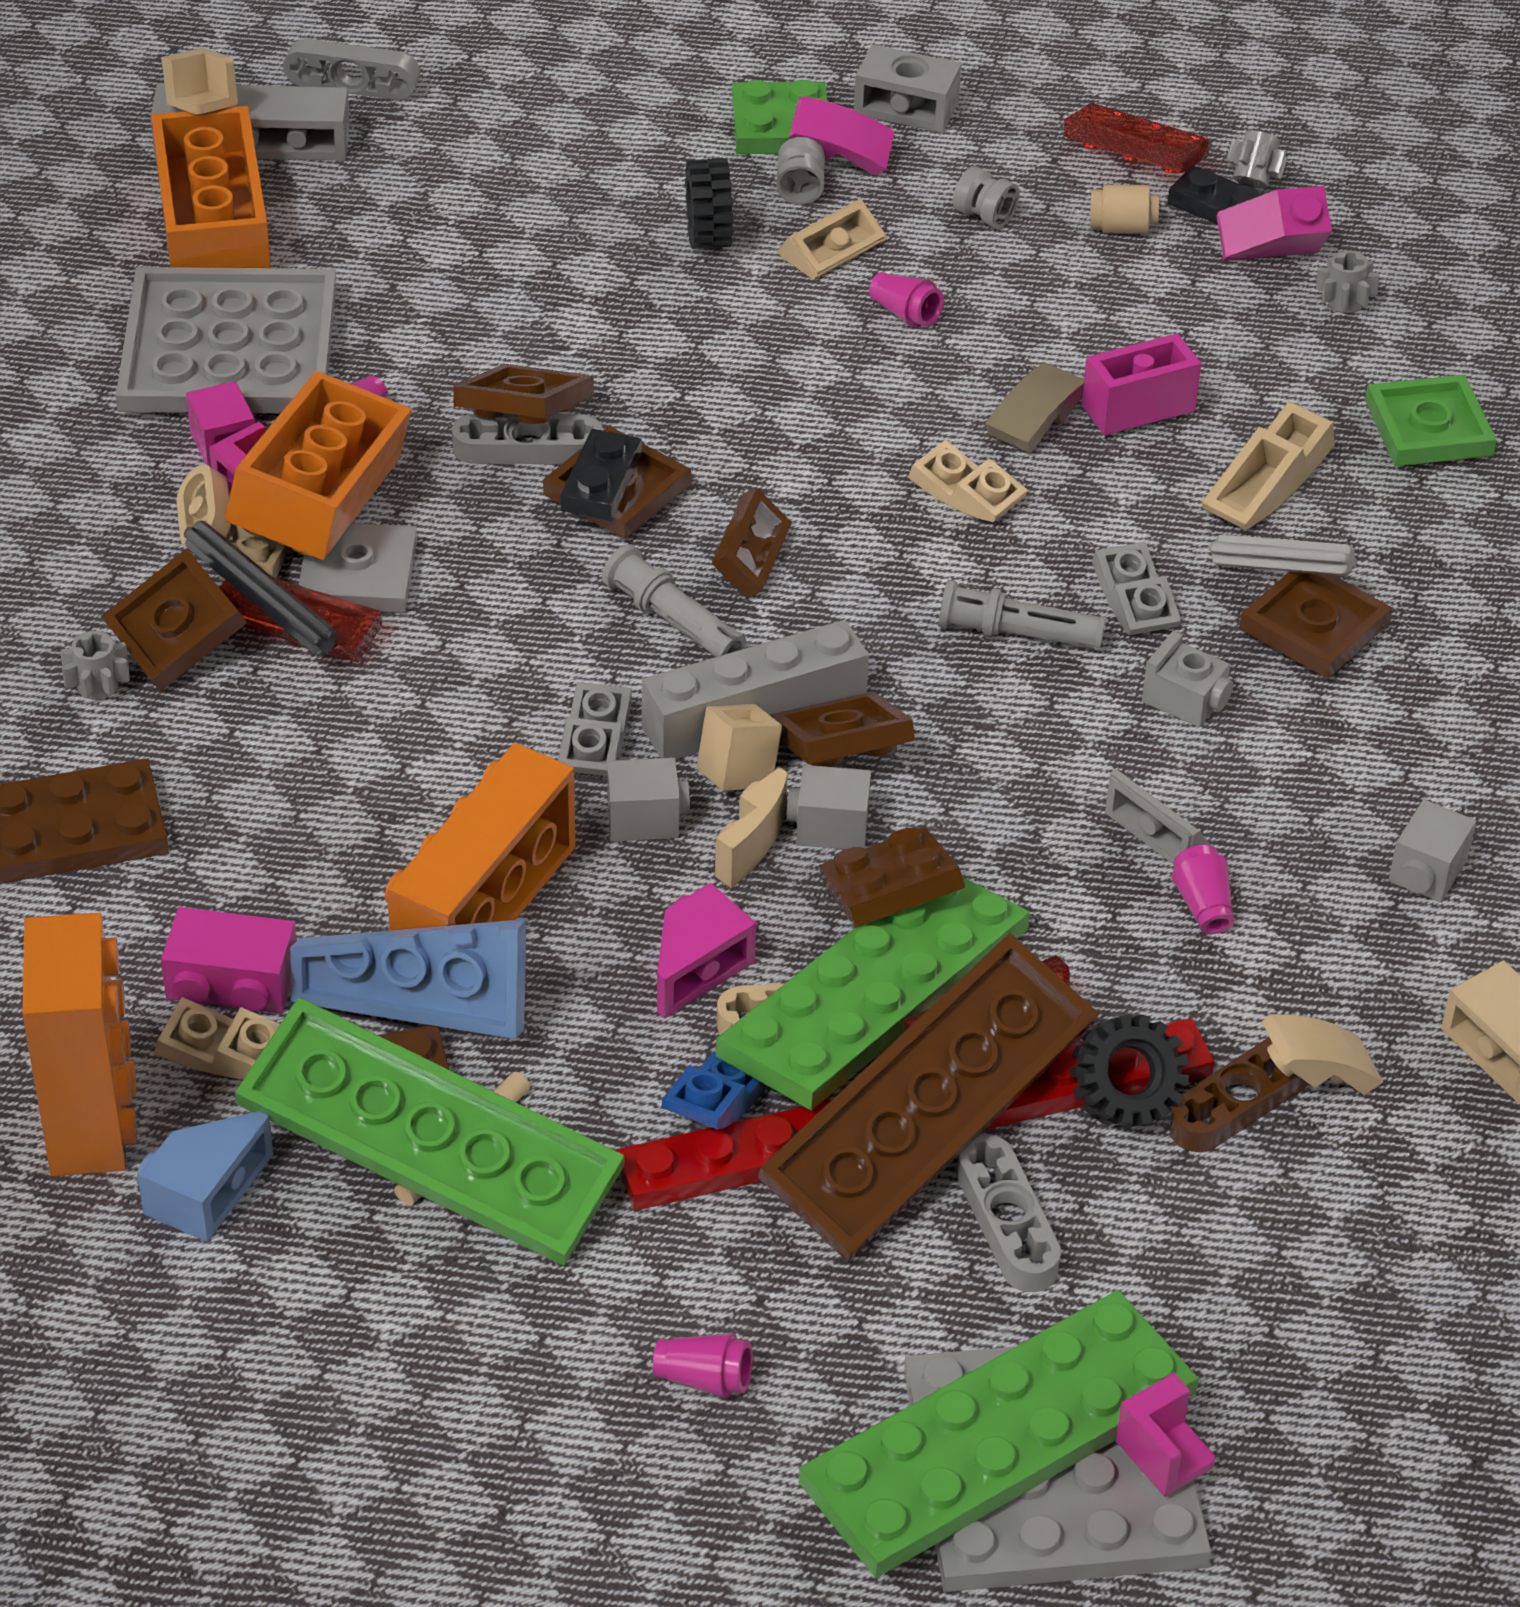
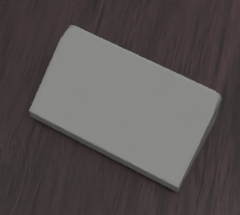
(1149, 818)

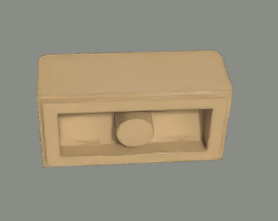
(833, 240)

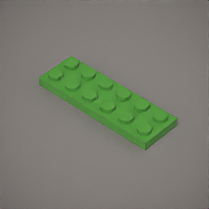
(861, 990)
(431, 1130)
(989, 1434)

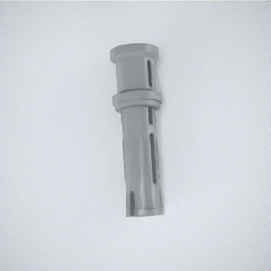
(657, 593)
(995, 613)

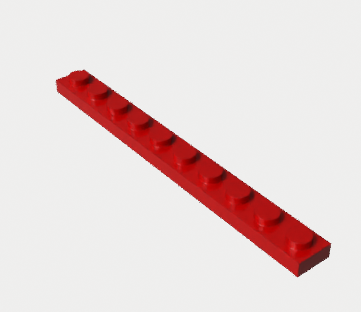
(733, 1155)

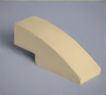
(1271, 466)

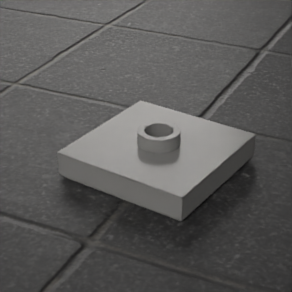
(366, 567)

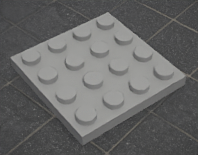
(223, 327)
(1075, 1526)

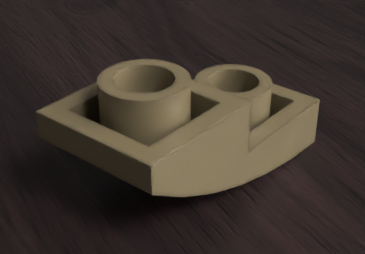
(1033, 406)

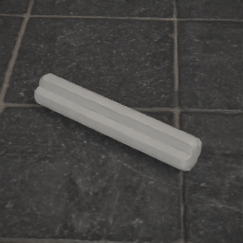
(1283, 555)

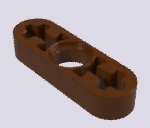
(1230, 1113)

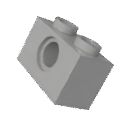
(907, 88)

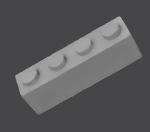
(289, 120)
(774, 675)

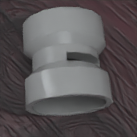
(800, 170)
(986, 197)

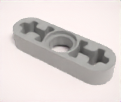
(366, 58)
(490, 450)
(1007, 1236)

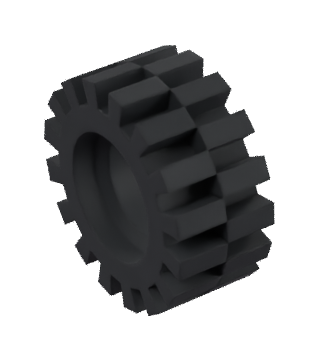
(709, 203)
(1164, 1066)

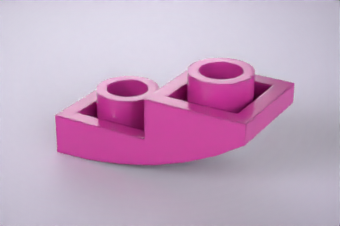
(843, 132)

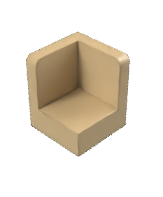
(199, 81)
(738, 745)

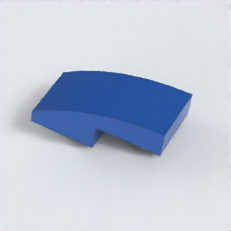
(713, 1093)

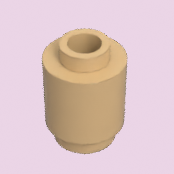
(1123, 209)

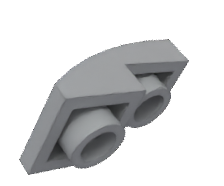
(1134, 589)
(595, 727)

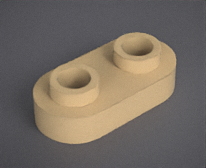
(203, 498)

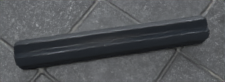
(261, 588)

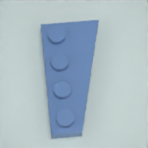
(430, 976)

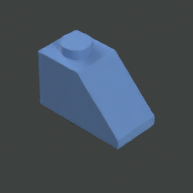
(204, 1172)

